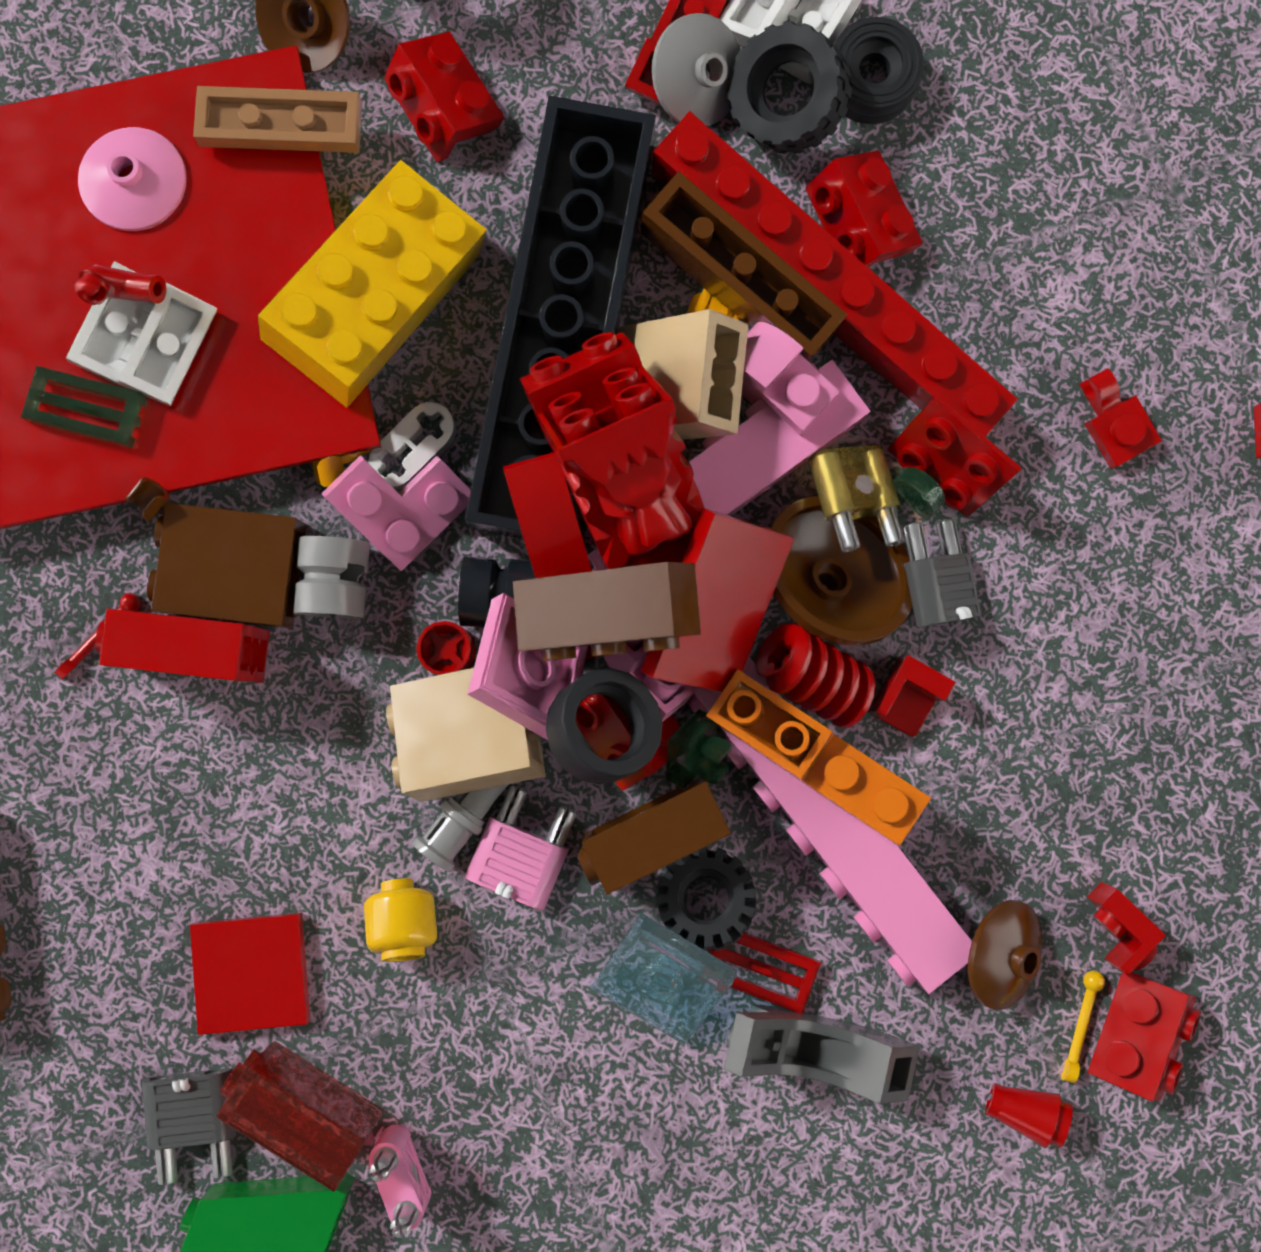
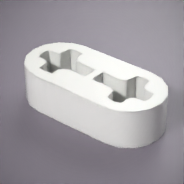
(405, 434)

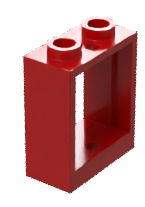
(182, 646)

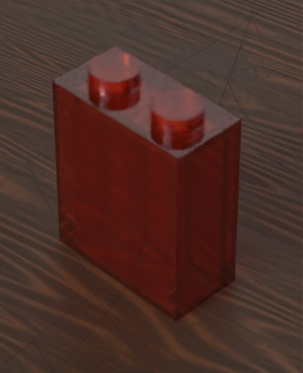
(298, 1113)

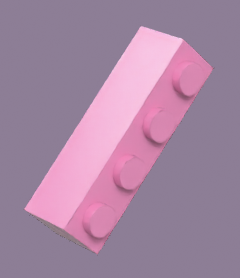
(767, 449)

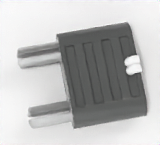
(943, 585)
(183, 1113)

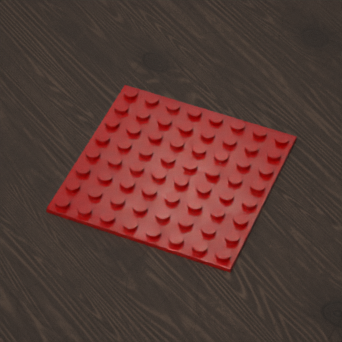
(230, 242)

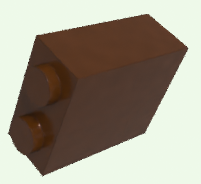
(226, 565)

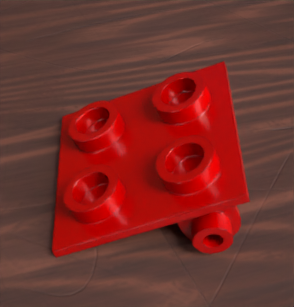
(954, 455)

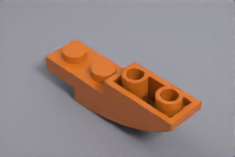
(818, 758)

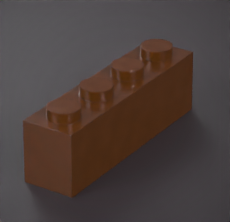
(737, 266)

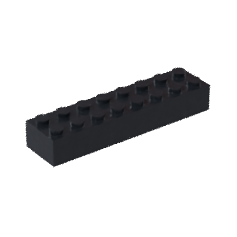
(564, 279)

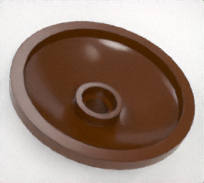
(865, 586)

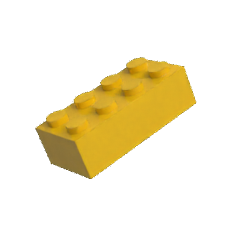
(371, 283)

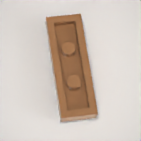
(278, 119)

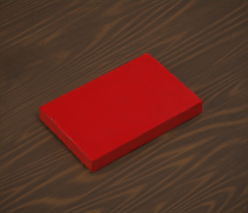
(735, 582)

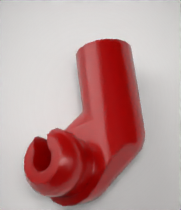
(101, 282)

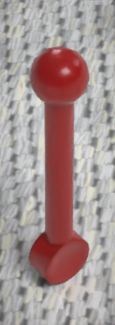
(128, 602)

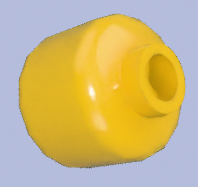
(400, 921)

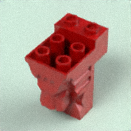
(618, 450)

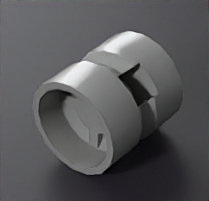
(331, 577)

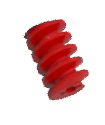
(816, 675)

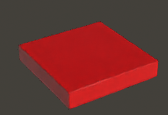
(249, 973)

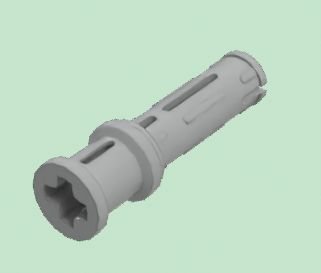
(456, 824)

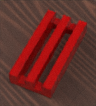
(803, 983)

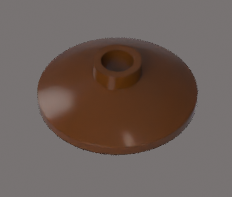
(287, 24)
(1005, 954)

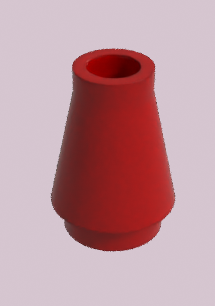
(1031, 1113)

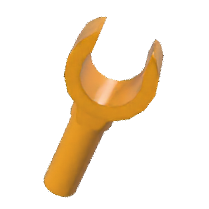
(331, 467)

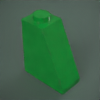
(265, 1216)

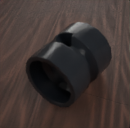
(484, 580)

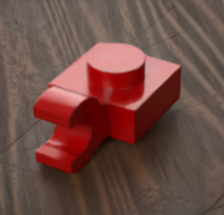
(1120, 427)

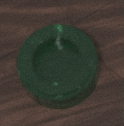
(919, 491)

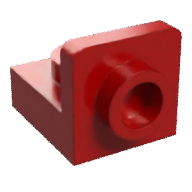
(1122, 917)

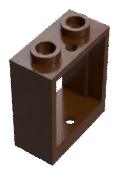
(652, 836)

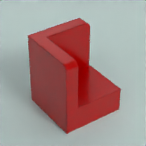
(910, 694)

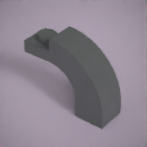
(821, 1049)

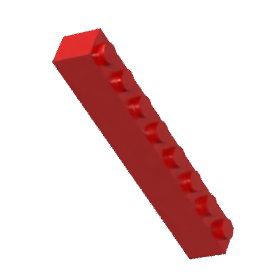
(878, 320)

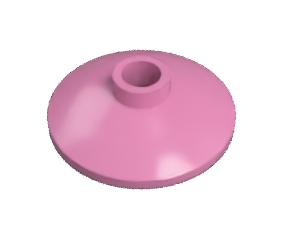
(147, 193)

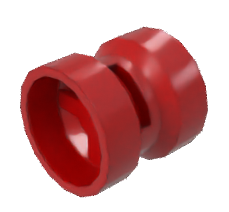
(441, 642)

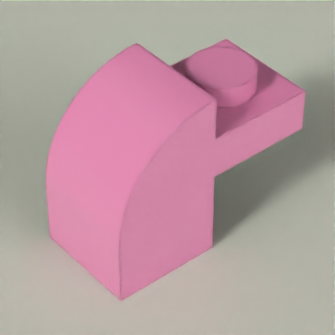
(784, 377)

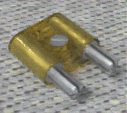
(856, 486)

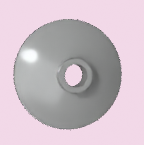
(681, 64)

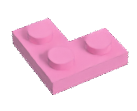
(402, 521)

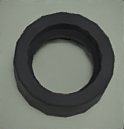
(637, 705)

